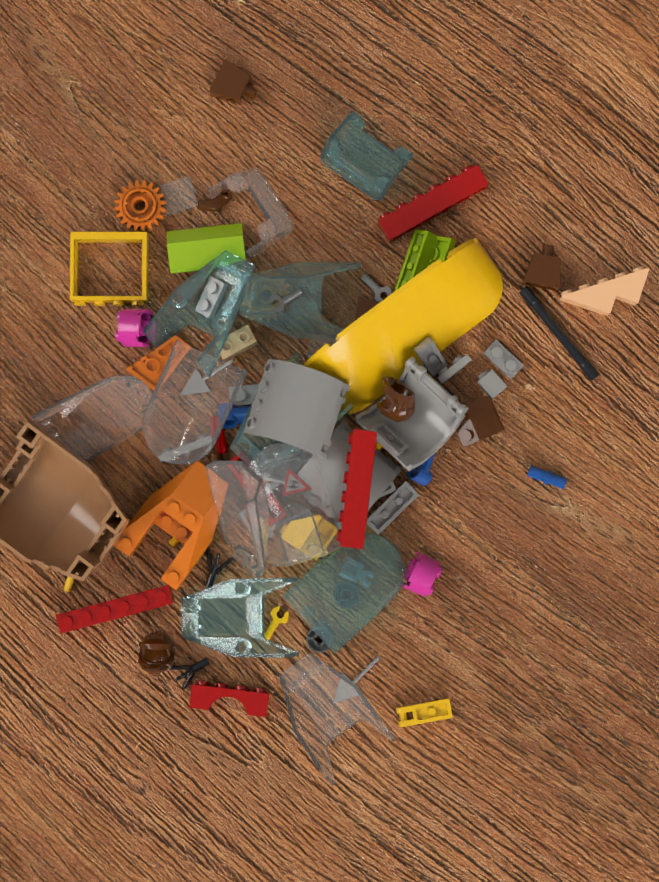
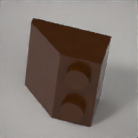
(479, 422)

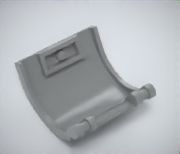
(296, 406)
(430, 426)
(335, 466)

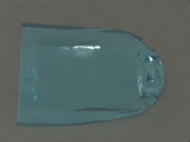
(347, 589)

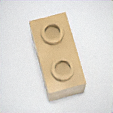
(238, 342)

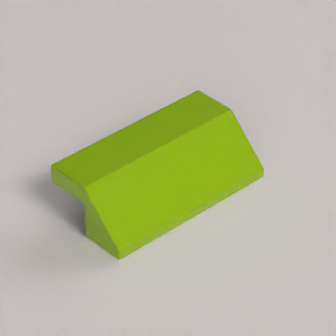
(196, 247)
(422, 252)

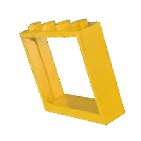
(107, 237)

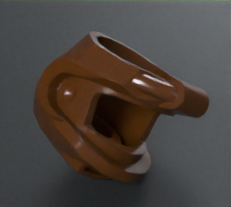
(399, 400)
(156, 647)

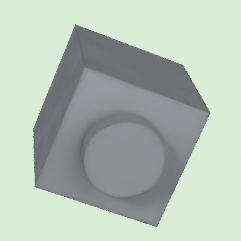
(491, 383)

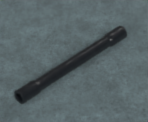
(586, 367)

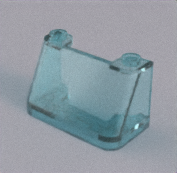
(363, 158)

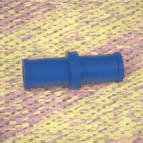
(547, 477)

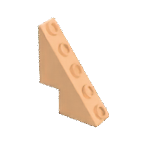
(601, 296)

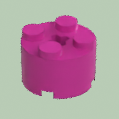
(131, 326)
(421, 574)

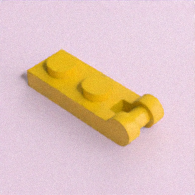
(425, 712)

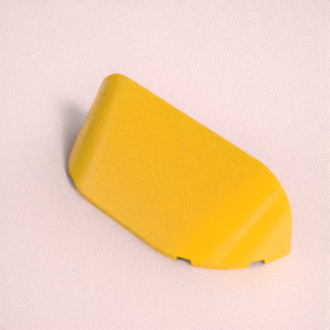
(434, 304)

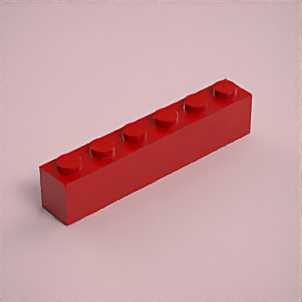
(433, 203)
(358, 488)
(115, 609)

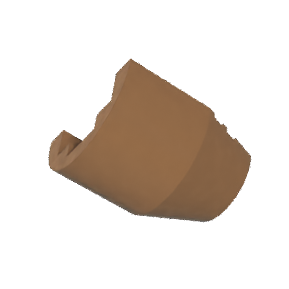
(57, 507)

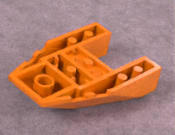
(185, 512)

